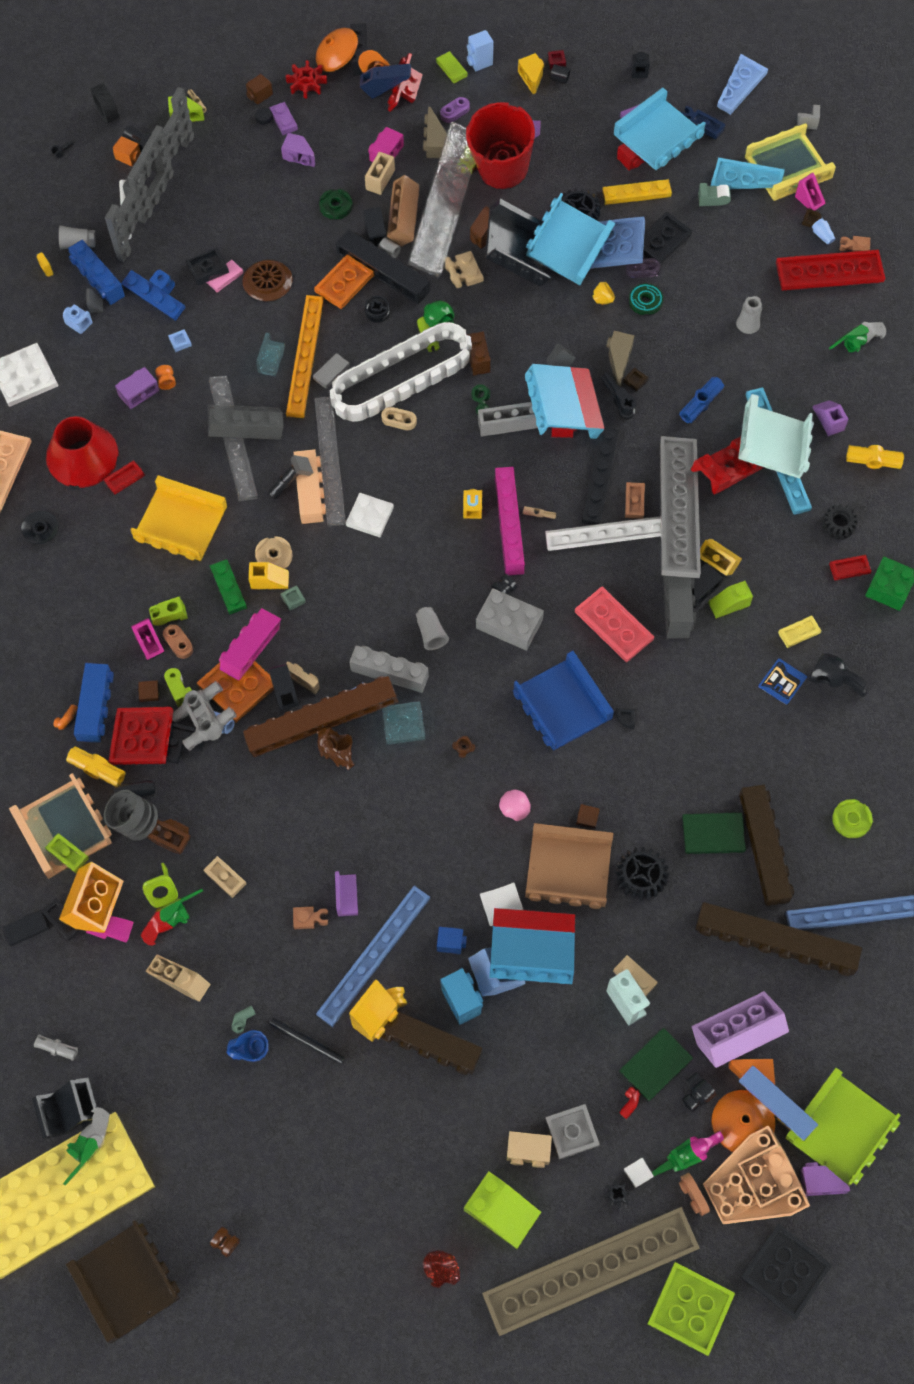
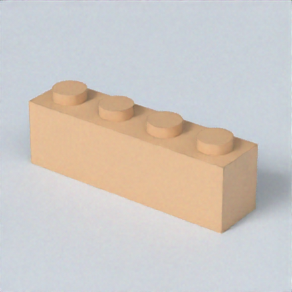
(309, 490)

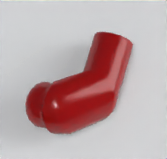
(632, 1103)

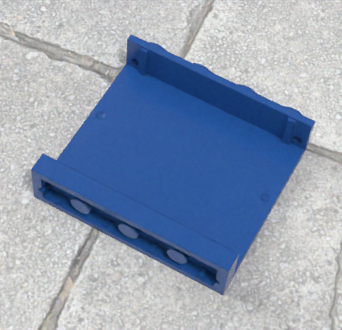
(563, 702)

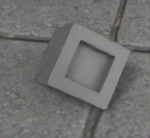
(811, 120)

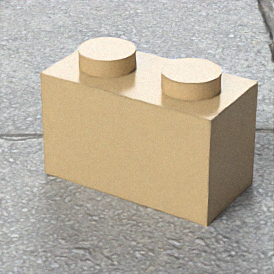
(379, 173)
(529, 1149)

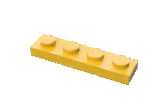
(636, 192)

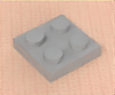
(572, 1131)

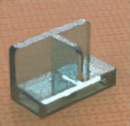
(269, 356)

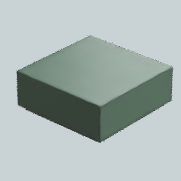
(293, 598)

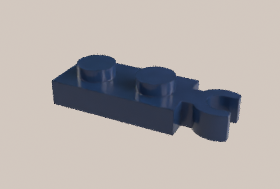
(712, 127)

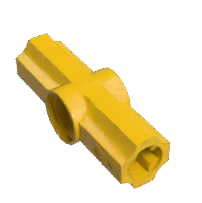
(875, 457)
(95, 766)

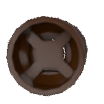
(224, 1242)

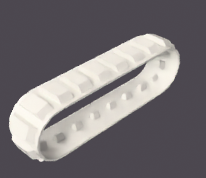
(392, 356)

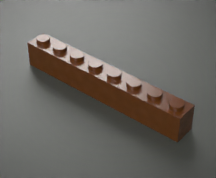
(326, 713)

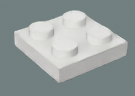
(369, 515)

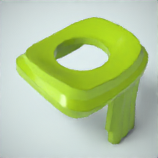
(162, 880)

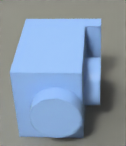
(77, 318)

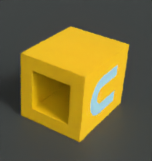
(472, 504)

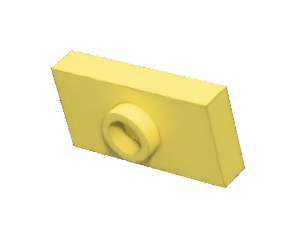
(799, 631)

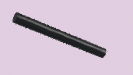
(307, 1041)

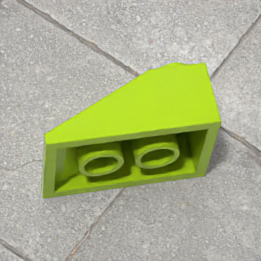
(502, 1210)

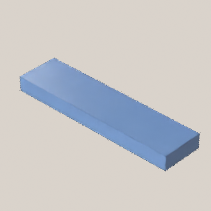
(778, 1103)

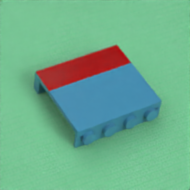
(533, 946)

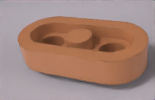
(177, 640)
(698, 1202)

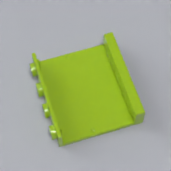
(847, 1129)

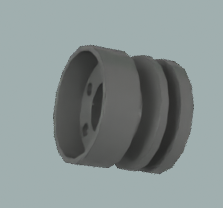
(130, 815)

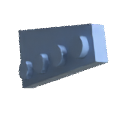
(740, 84)

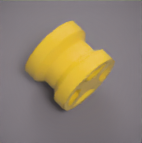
(397, 995)

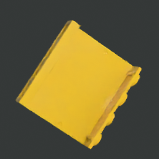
(180, 519)

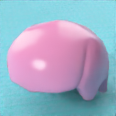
(515, 805)

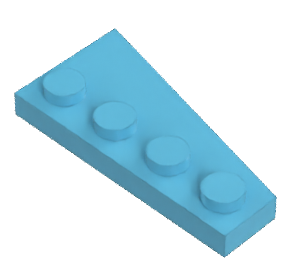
(745, 175)

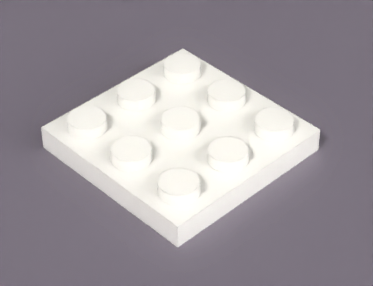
(25, 375)

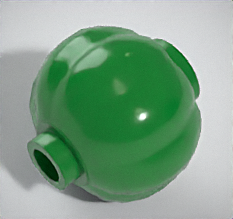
(438, 313)

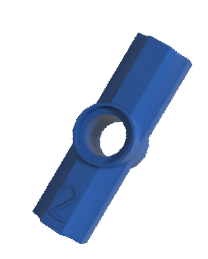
(706, 393)

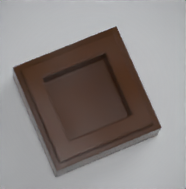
(149, 691)
(588, 816)

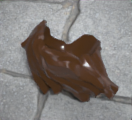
(335, 747)

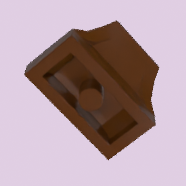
(170, 835)

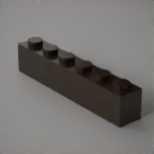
(765, 845)
(433, 1043)

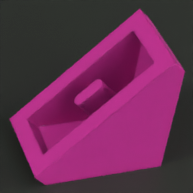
(809, 192)
(147, 639)

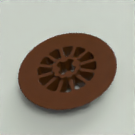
(281, 278)

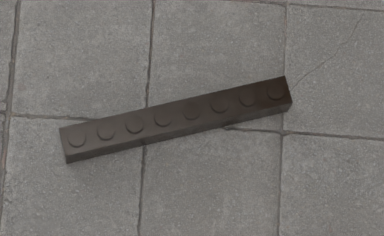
(779, 939)

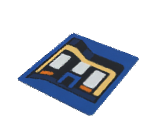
(782, 681)

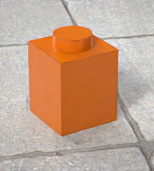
(126, 151)

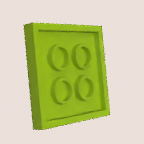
(691, 1309)

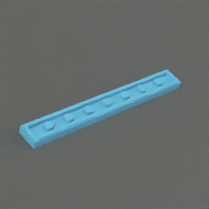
(791, 485)

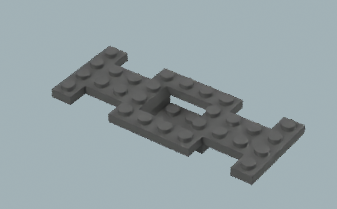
(154, 157)

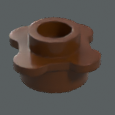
(464, 740)

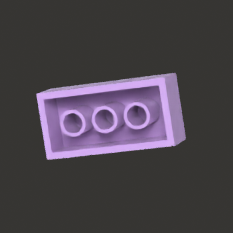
(740, 1029)

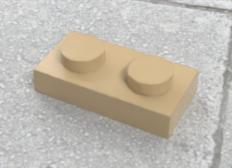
(308, 681)
(224, 877)
(642, 978)

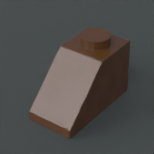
(479, 229)

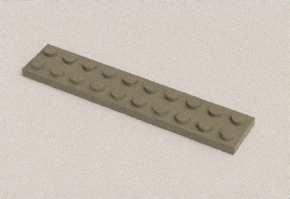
(590, 1271)

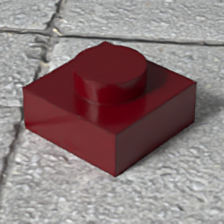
(557, 58)

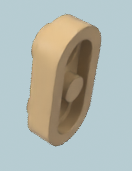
(399, 418)

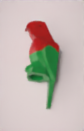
(166, 918)

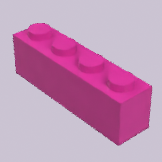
(249, 644)

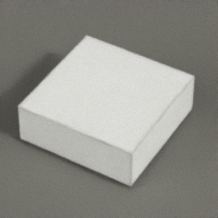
(638, 1173)

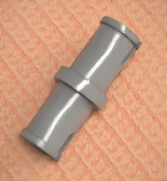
(55, 1047)

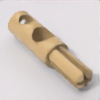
(196, 99)
(530, 511)

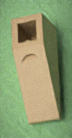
(178, 977)

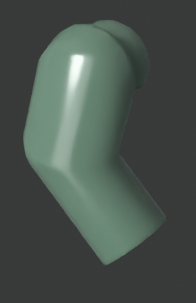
(240, 1018)

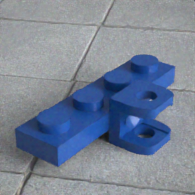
(156, 292)

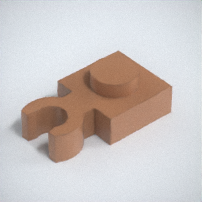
(856, 244)
(306, 917)

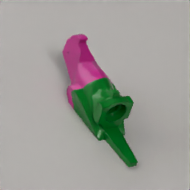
(689, 1153)

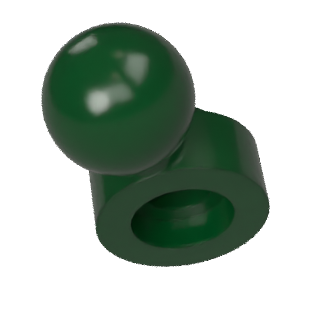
(476, 395)

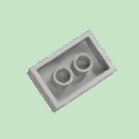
(509, 619)

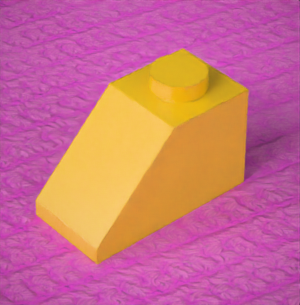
(531, 71)

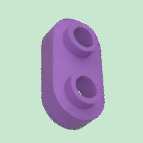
(455, 109)

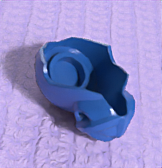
(249, 1046)

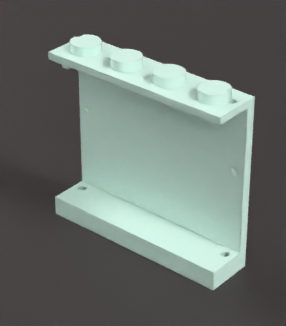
(775, 440)

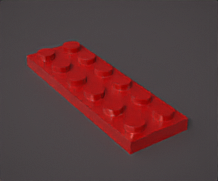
(830, 270)

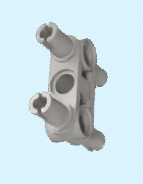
(206, 722)

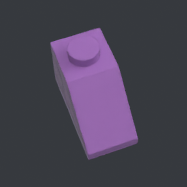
(821, 1181)

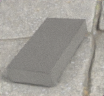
(331, 370)

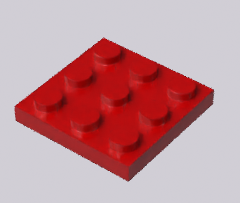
(141, 735)

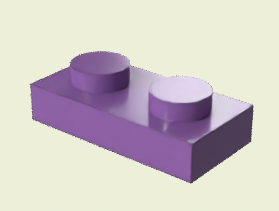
(283, 118)

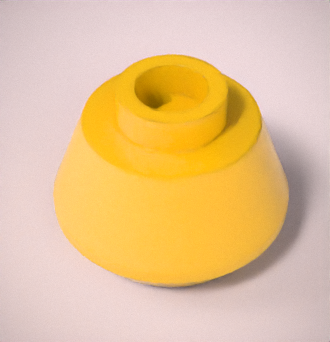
(603, 294)

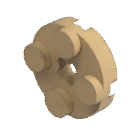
(278, 544)

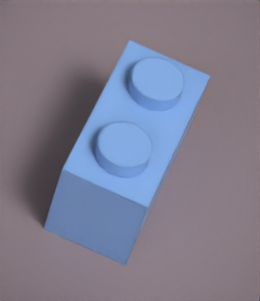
(480, 50)

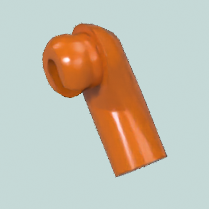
(66, 719)

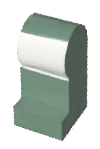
(713, 195)

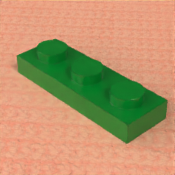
(228, 587)

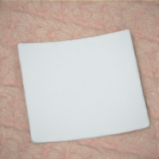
(503, 898)

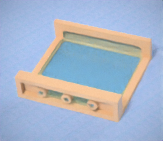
(66, 813)

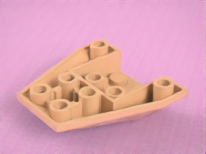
(756, 1182)

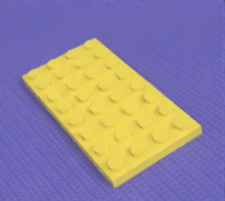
(43, 1212)

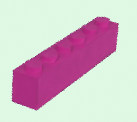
(509, 521)

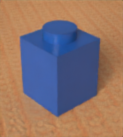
(451, 940)

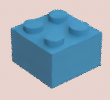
(461, 996)

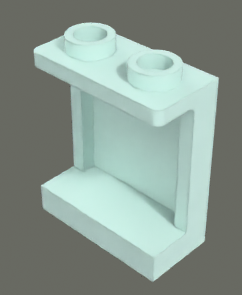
(627, 997)

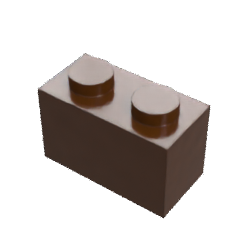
(479, 354)

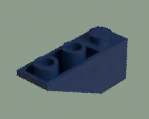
(383, 78)

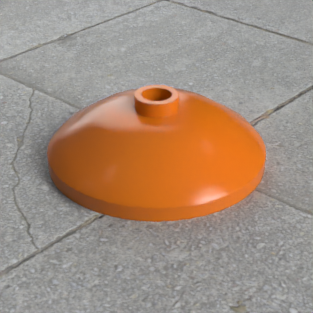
(336, 49)
(729, 1113)

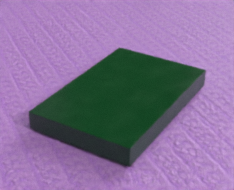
(713, 833)
(656, 1064)

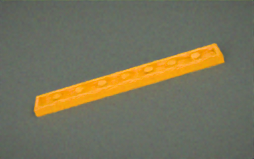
(304, 356)

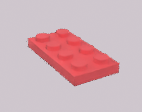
(614, 624)

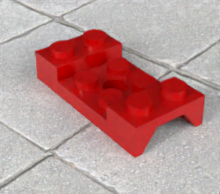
(720, 475)

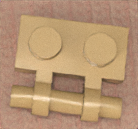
(468, 267)

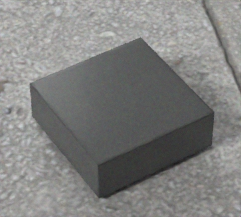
(302, 465)

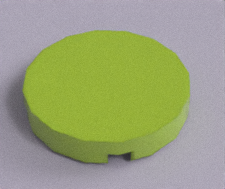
(852, 818)

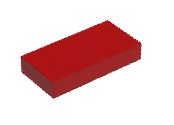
(124, 477)
(850, 567)

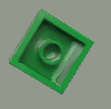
(891, 583)

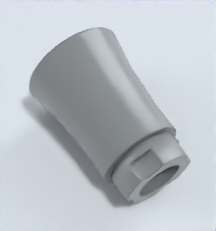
(69, 236)
(749, 318)
(431, 629)

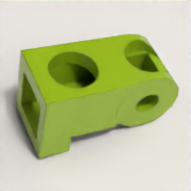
(168, 611)
(175, 684)

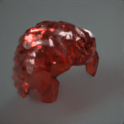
(441, 1268)

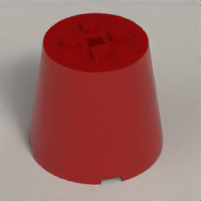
(501, 143)

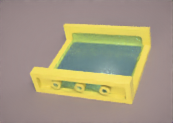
(793, 153)

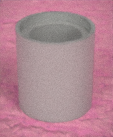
(390, 247)

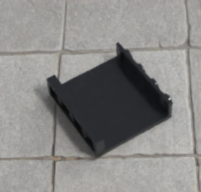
(507, 241)

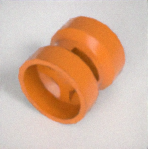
(165, 377)

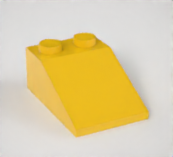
(373, 1012)

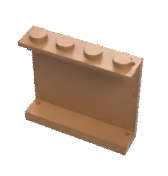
(569, 865)

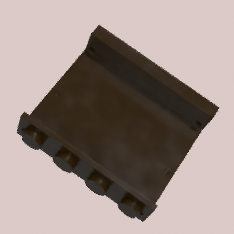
(124, 1282)

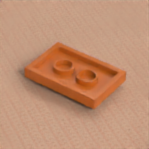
(344, 281)

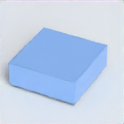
(180, 340)

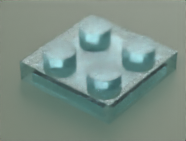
(403, 723)

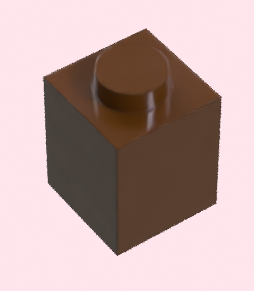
(259, 89)

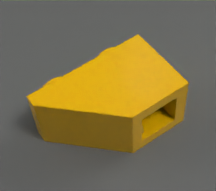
(267, 576)

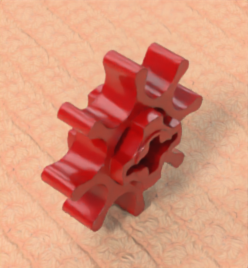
(306, 79)

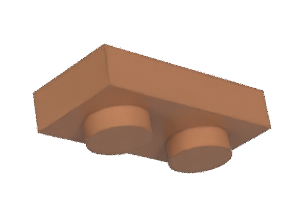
(634, 500)

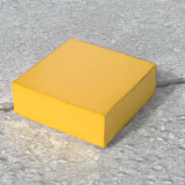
(44, 264)

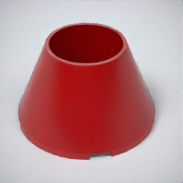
(83, 465)

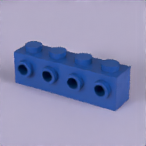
(96, 272)

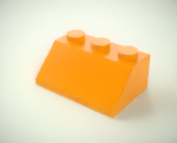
(91, 899)

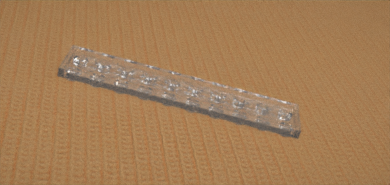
(443, 203)

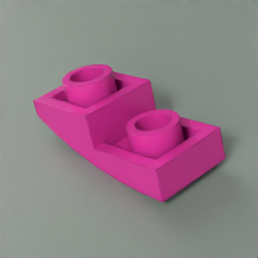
(116, 928)

